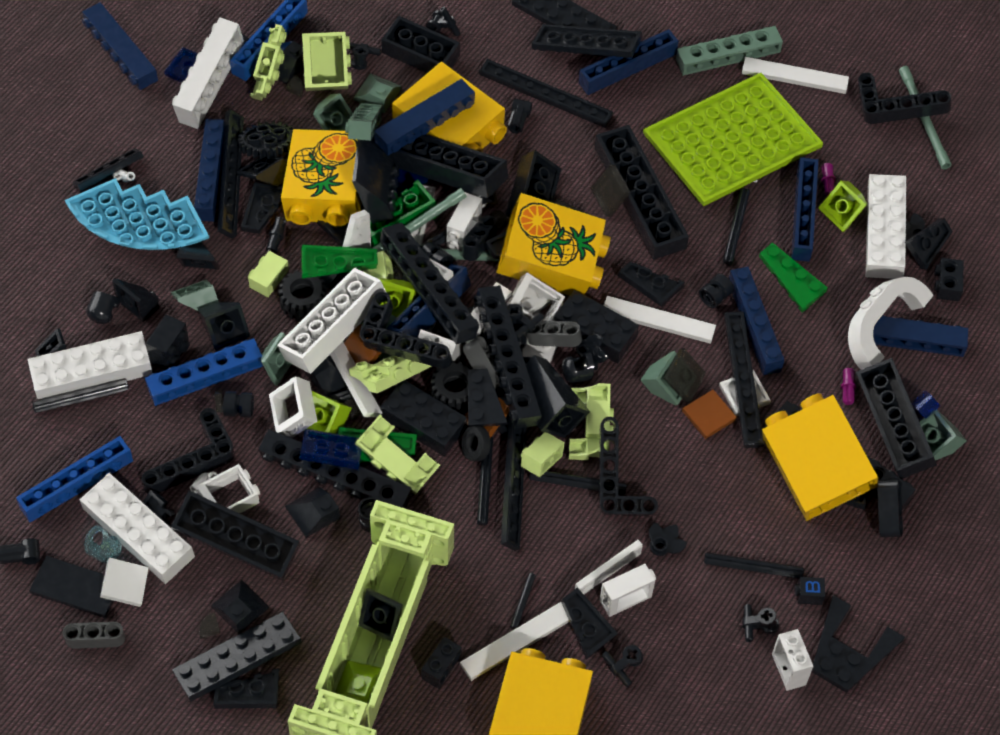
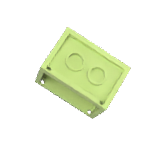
(326, 61)

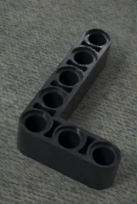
(900, 107)
(394, 348)
(194, 458)
(604, 475)

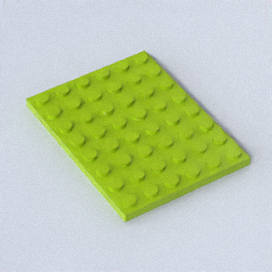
(732, 139)

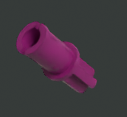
(828, 178)
(848, 386)

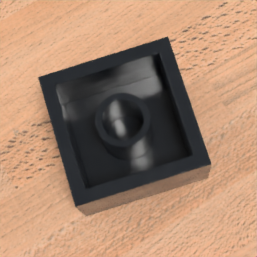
(168, 343)

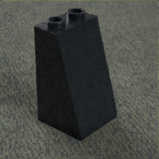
(556, 400)

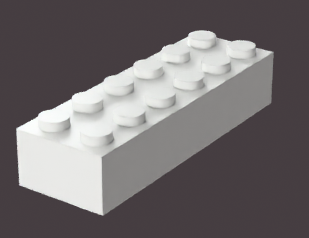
(207, 73)
(886, 226)
(330, 321)
(90, 365)
(137, 528)

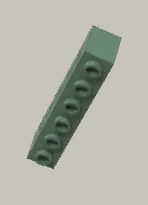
(728, 50)
(364, 121)

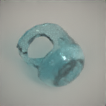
(110, 546)

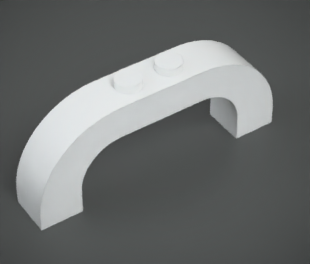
(862, 324)

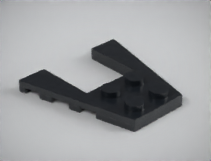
(839, 662)

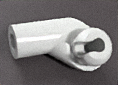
(124, 176)
(202, 478)

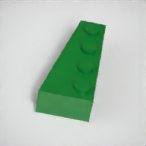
(408, 208)

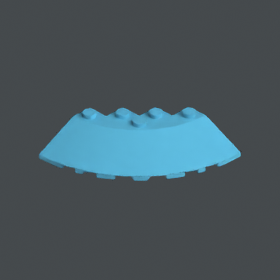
(137, 220)

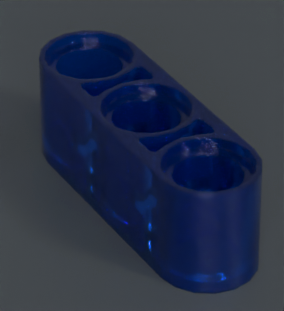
(925, 404)

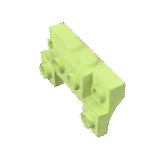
(268, 63)
(386, 372)
(598, 402)
(392, 459)

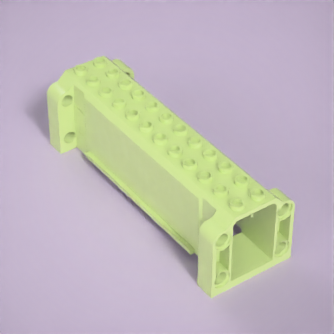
(397, 568)

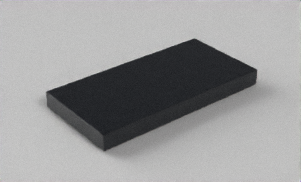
(71, 586)

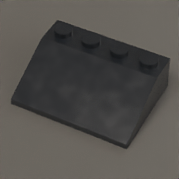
(375, 181)

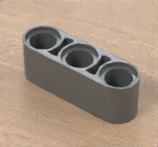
(555, 334)
(479, 357)
(102, 640)

